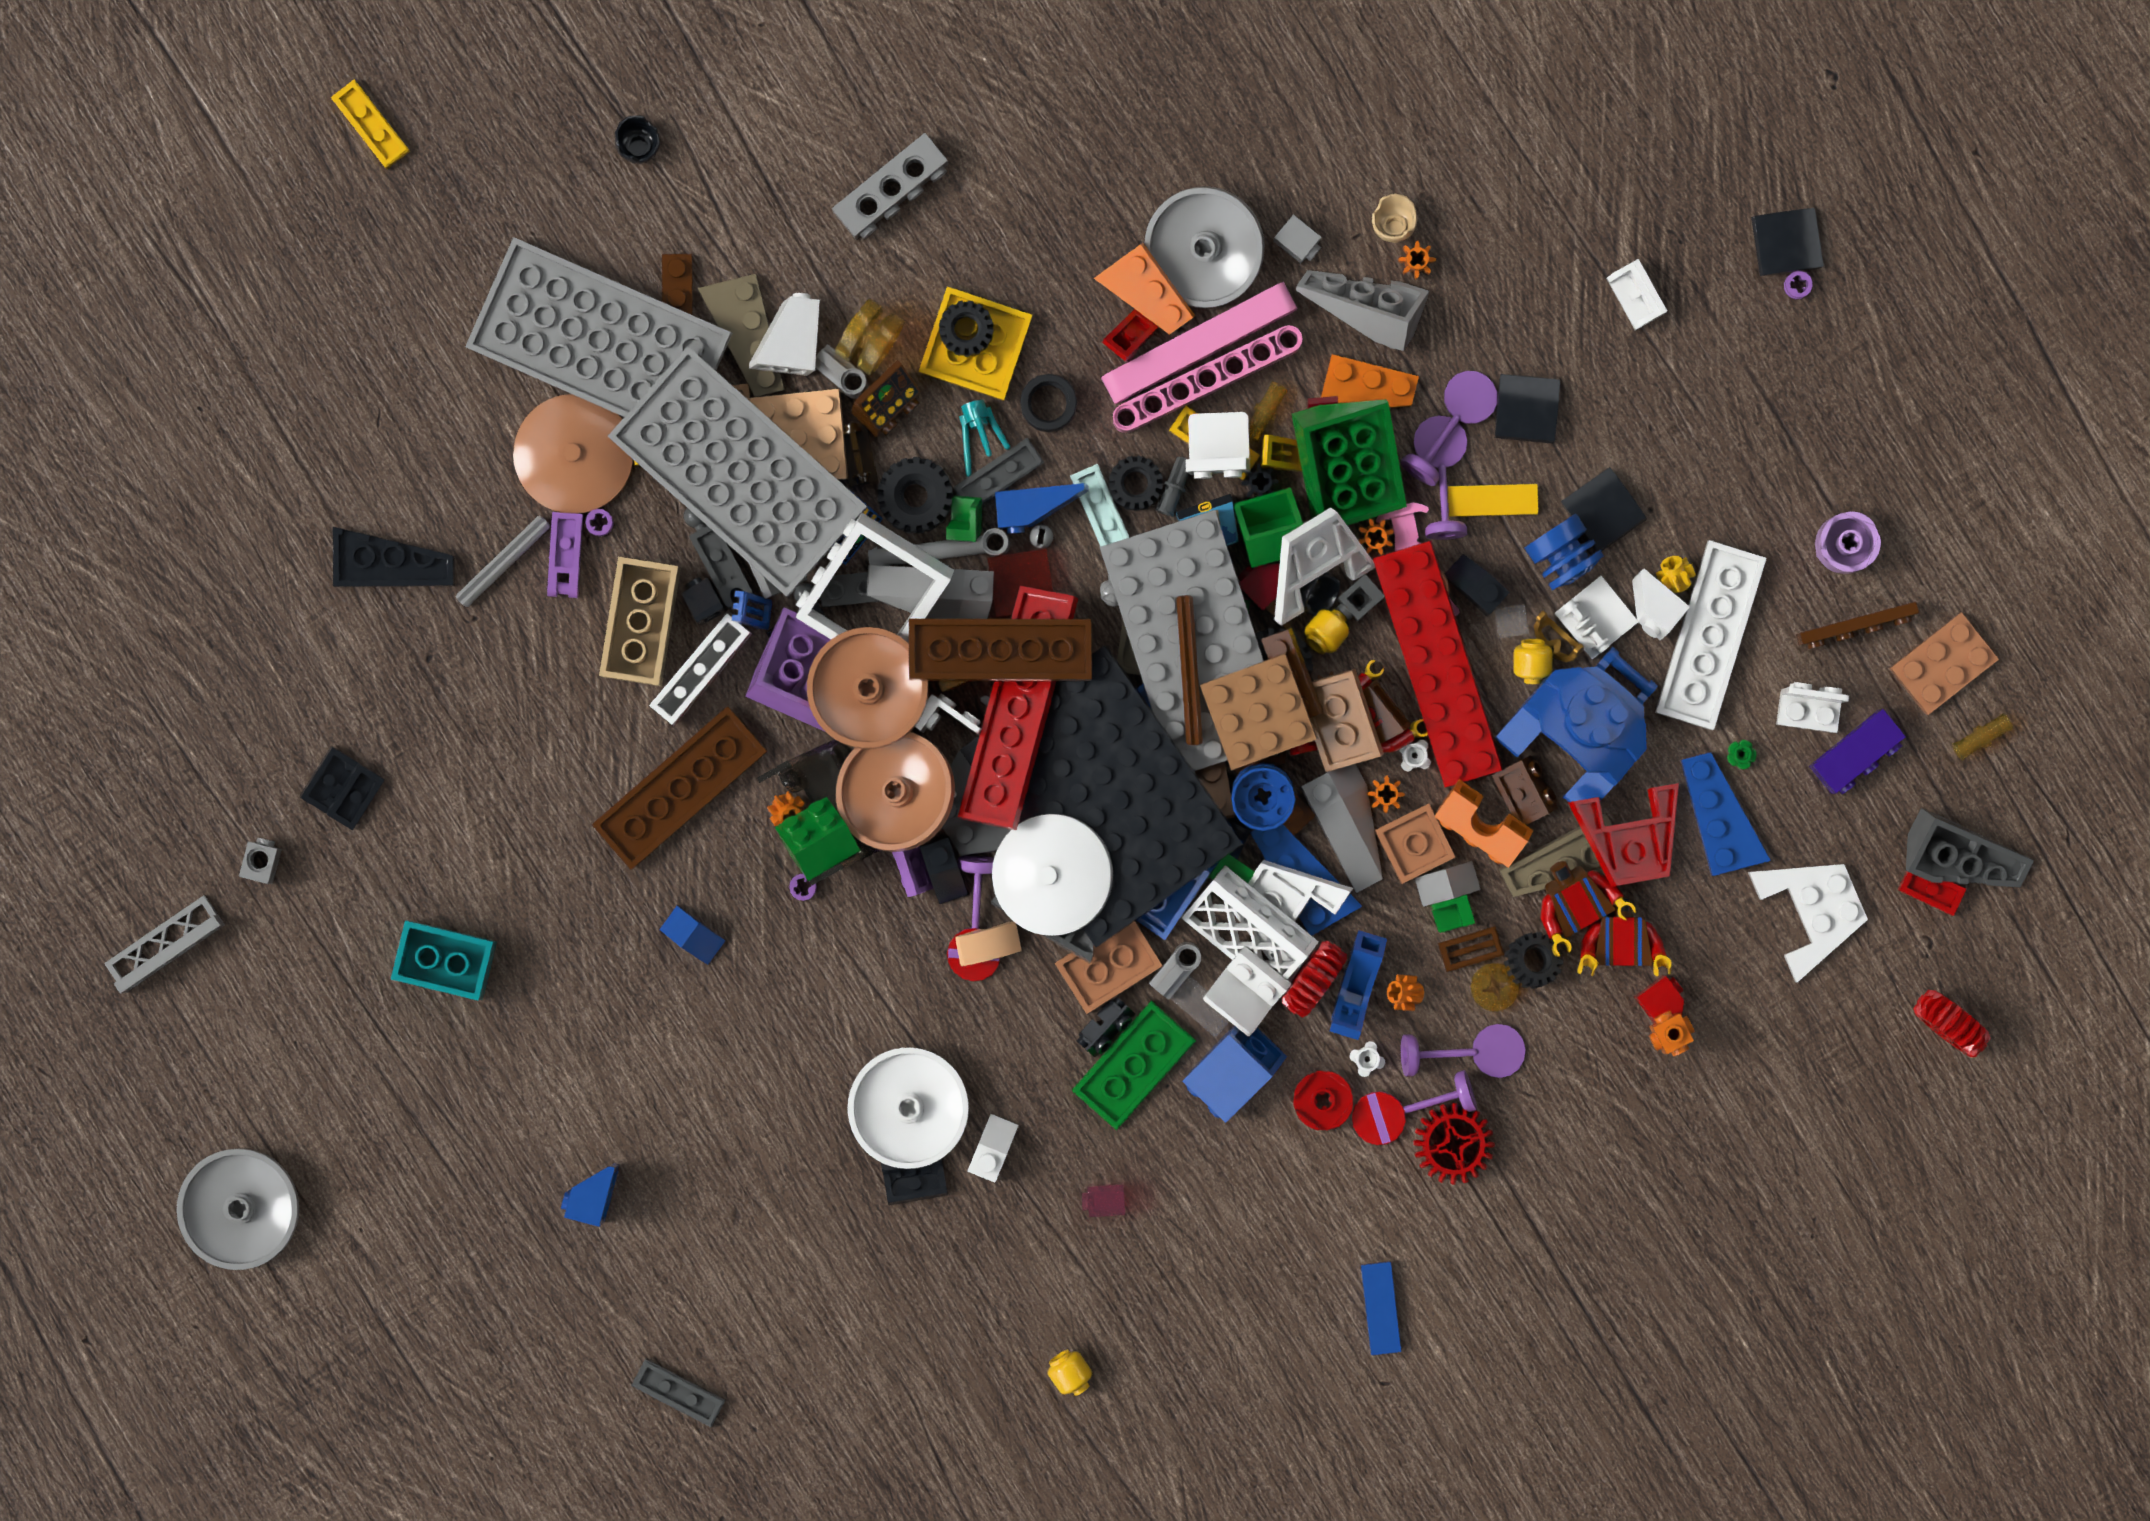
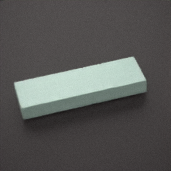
(1100, 506)

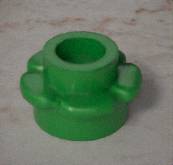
(1741, 762)

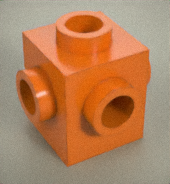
(1661, 1028)

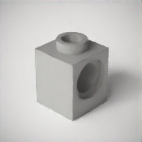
(1298, 240)
(251, 871)

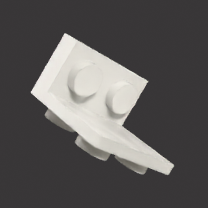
(1810, 708)
(931, 717)
(1246, 991)

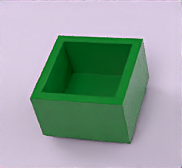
(1265, 522)
(817, 838)

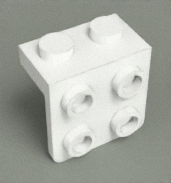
(1218, 445)

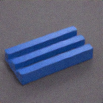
(743, 609)

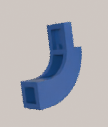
(1357, 984)

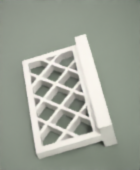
(1261, 916)

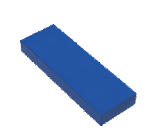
(1380, 1308)

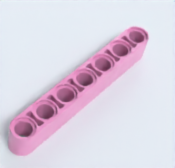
(1199, 343)
(1217, 368)

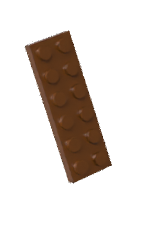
(1000, 650)
(679, 788)

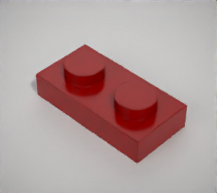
(1942, 896)

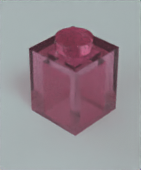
(1104, 1200)

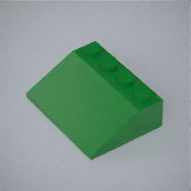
(1349, 459)

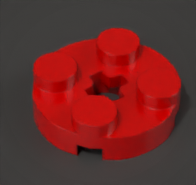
(1340, 1098)

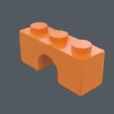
(1499, 841)

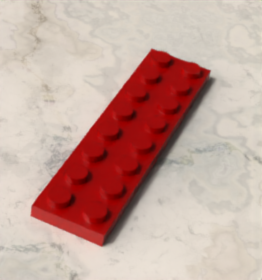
(1438, 663)
(1012, 728)

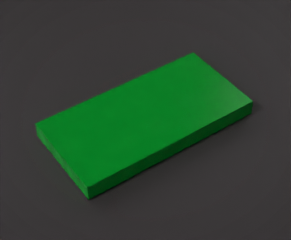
(1133, 1065)

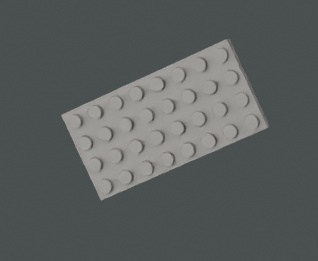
(585, 329)
(737, 471)
(1146, 580)

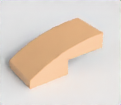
(988, 943)

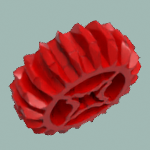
(1314, 978)
(1952, 1023)
(1461, 1169)

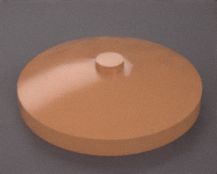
(568, 457)
(864, 689)
(896, 793)

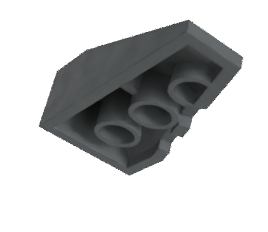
(1951, 853)

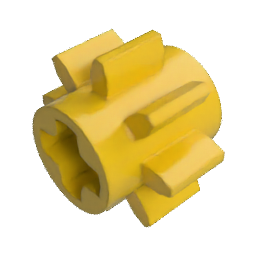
(1676, 573)

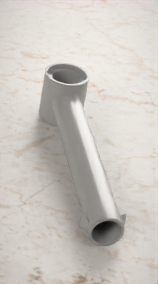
(944, 549)

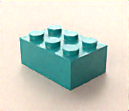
(443, 960)

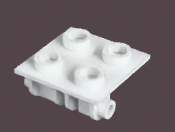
(1596, 617)

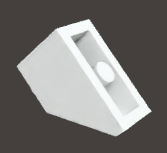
(1656, 605)
(992, 1148)

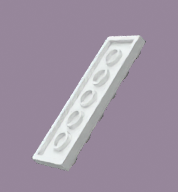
(1710, 635)

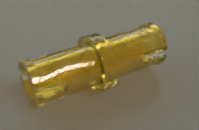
(1266, 410)
(1982, 736)

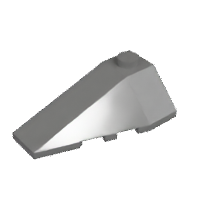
(1376, 310)
(965, 596)
(1346, 819)

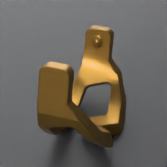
(1542, 621)

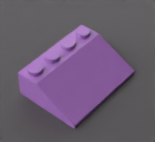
(785, 667)

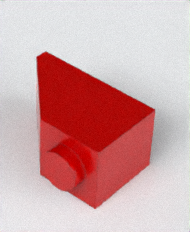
(1661, 997)

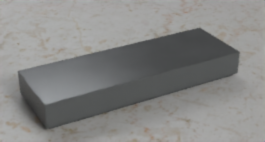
(1001, 472)
(678, 1392)

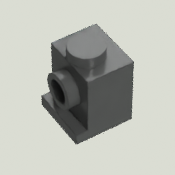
(1367, 590)

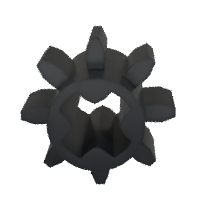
(1265, 475)

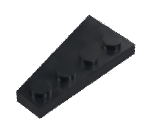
(379, 562)

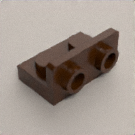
(1525, 790)

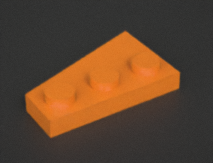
(1147, 289)
(1363, 381)

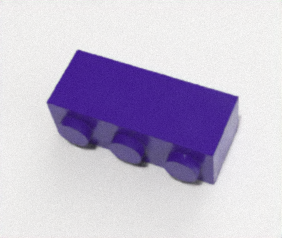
(1858, 752)

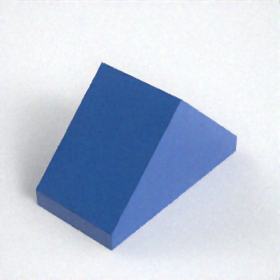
(692, 935)

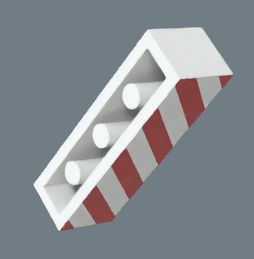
(700, 670)

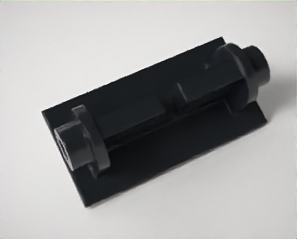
(1098, 1038)

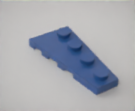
(1722, 824)
(1285, 849)

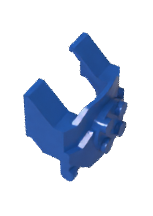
(1588, 719)

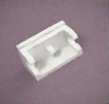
(1636, 294)

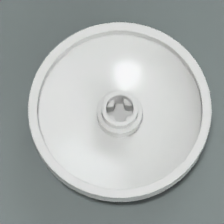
(1052, 874)
(908, 1108)

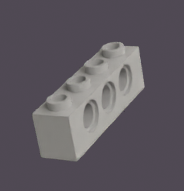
(920, 151)

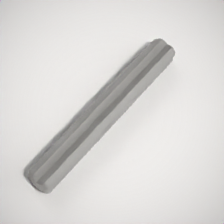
(502, 561)

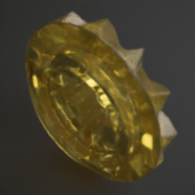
(1487, 999)

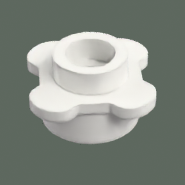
(1421, 760)
(1364, 1067)

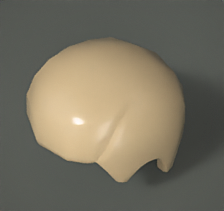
(1394, 218)

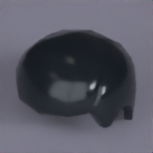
(637, 139)
(1320, 593)

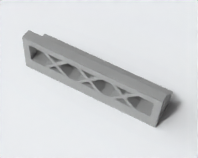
(168, 954)

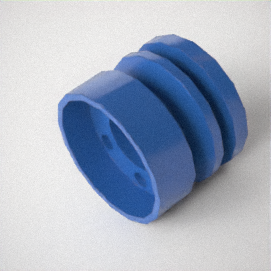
(1564, 552)
(1254, 811)

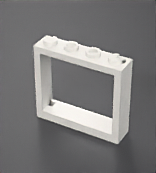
(893, 543)

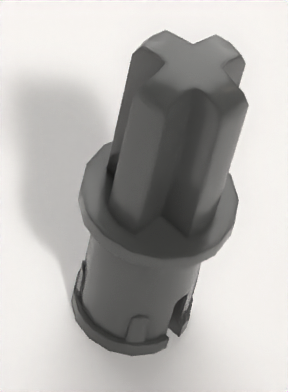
(1173, 488)

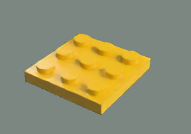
(993, 367)

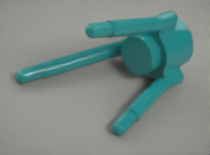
(976, 416)

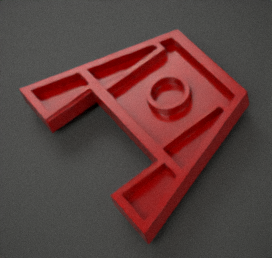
(1632, 849)

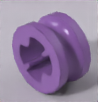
(1793, 293)
(605, 528)
(794, 883)

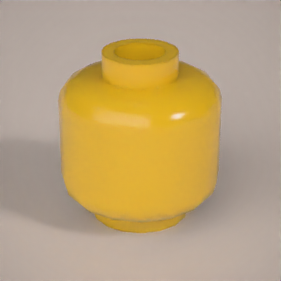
(1326, 631)
(1532, 660)
(1069, 1372)

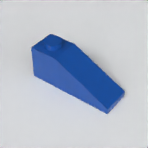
(1030, 506)

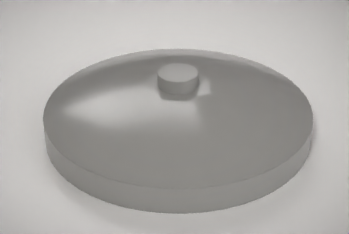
(1207, 245)
(238, 1209)

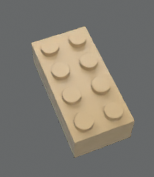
(640, 621)

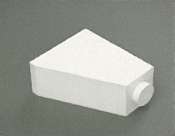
(791, 338)

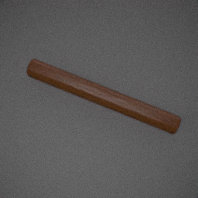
(1189, 670)

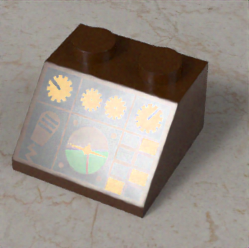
(887, 400)

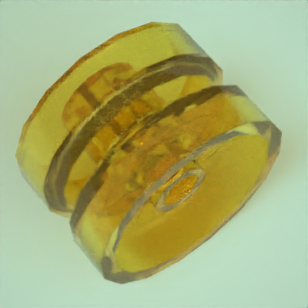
(867, 335)

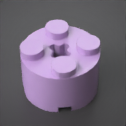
(1863, 535)

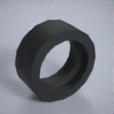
(1060, 383)

